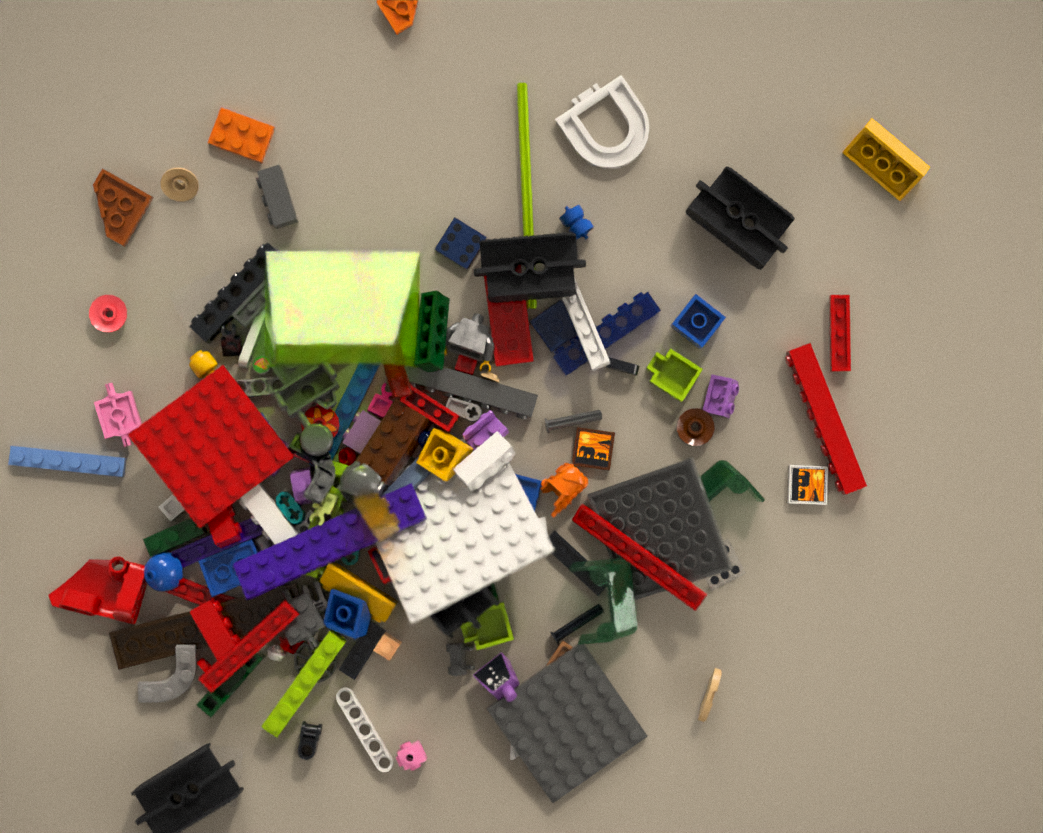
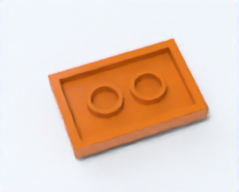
(241, 135)

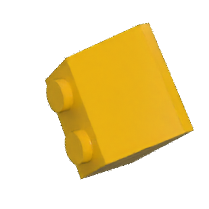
(443, 454)

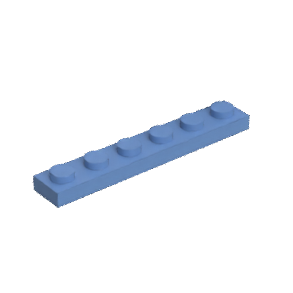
(67, 461)

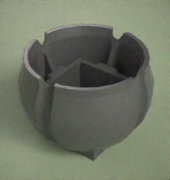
(359, 481)

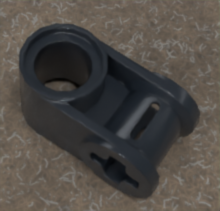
(309, 738)

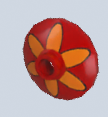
(327, 417)

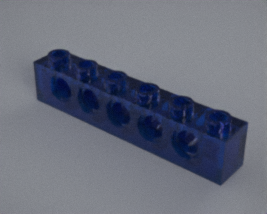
(649, 309)

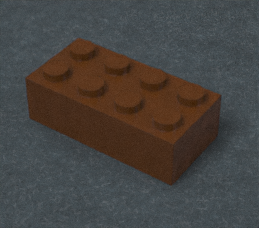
(394, 441)

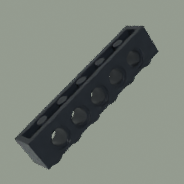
(225, 294)

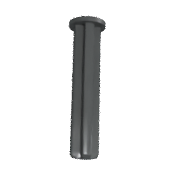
(572, 420)

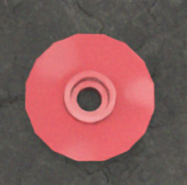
(100, 308)

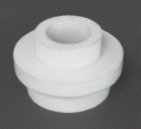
(276, 653)

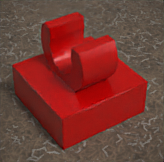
(285, 645)

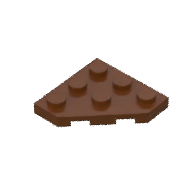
(119, 206)

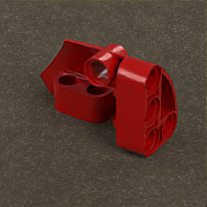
(104, 591)

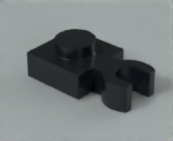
(230, 343)

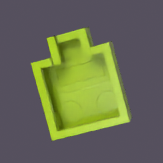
(673, 374)
(494, 629)

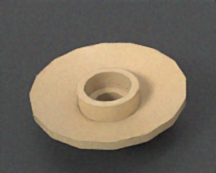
(176, 190)

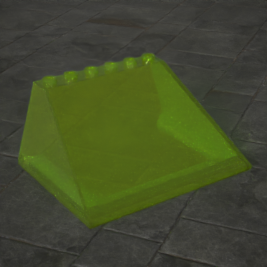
(341, 307)

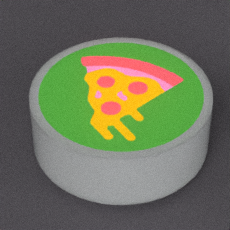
(259, 365)

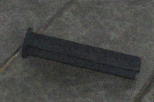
(577, 623)

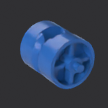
(574, 219)

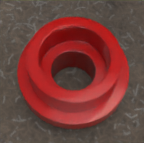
(347, 456)

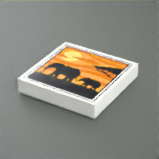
(807, 484)

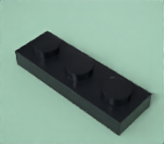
(362, 651)

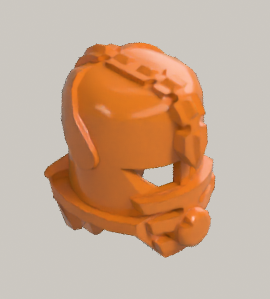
(566, 485)

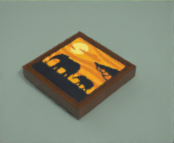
(593, 448)

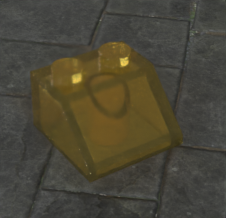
(377, 515)

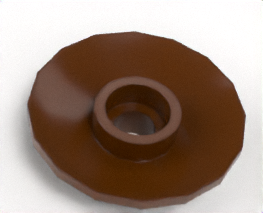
(705, 427)

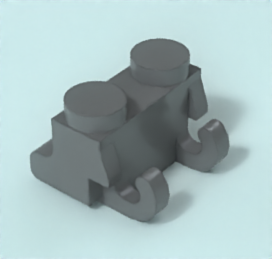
(458, 659)

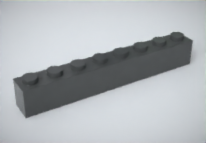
(475, 389)

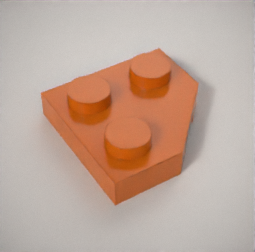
(399, 13)

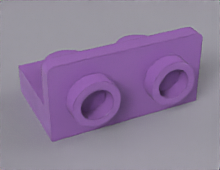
(721, 396)
(483, 429)

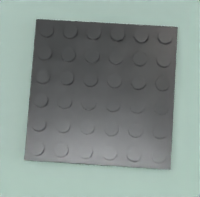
(668, 518)
(567, 722)

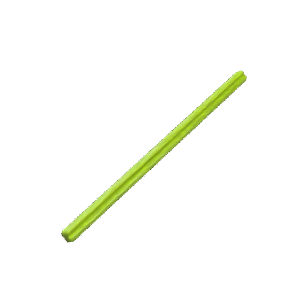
(525, 165)

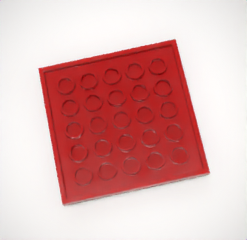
(211, 446)

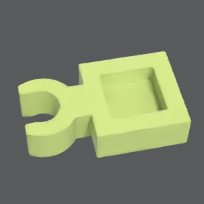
(326, 507)

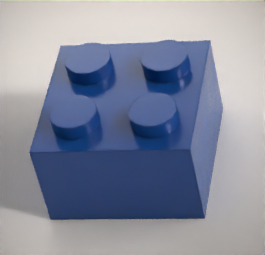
(698, 321)

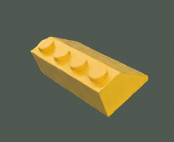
(886, 159)
(345, 581)

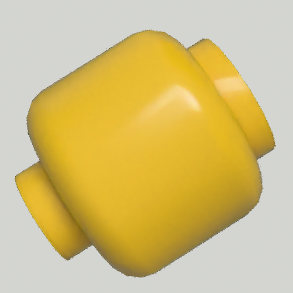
(202, 364)

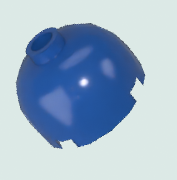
(163, 572)

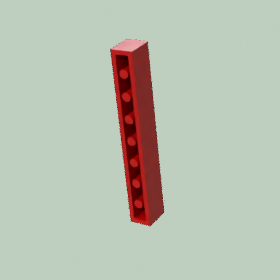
(826, 419)

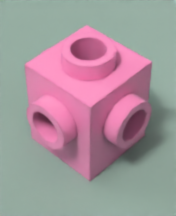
(415, 750)

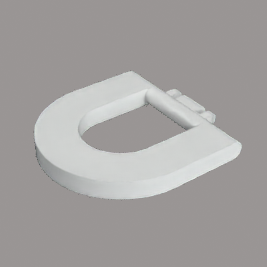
(583, 142)

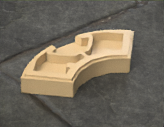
(712, 687)

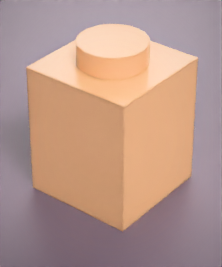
(387, 646)

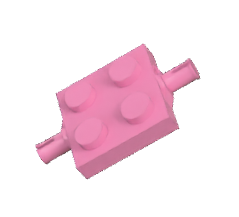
(118, 414)

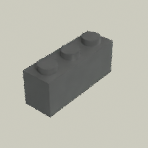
(276, 197)

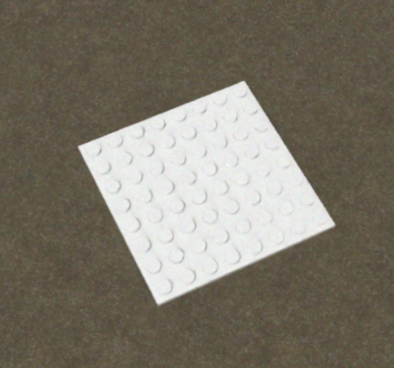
(463, 541)

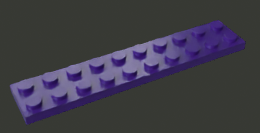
(321, 545)

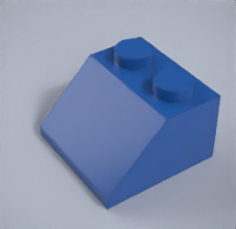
(347, 614)

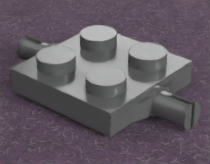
(306, 623)

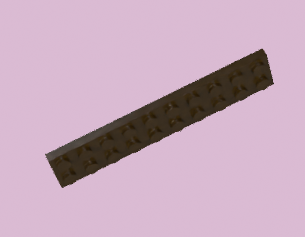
(159, 637)

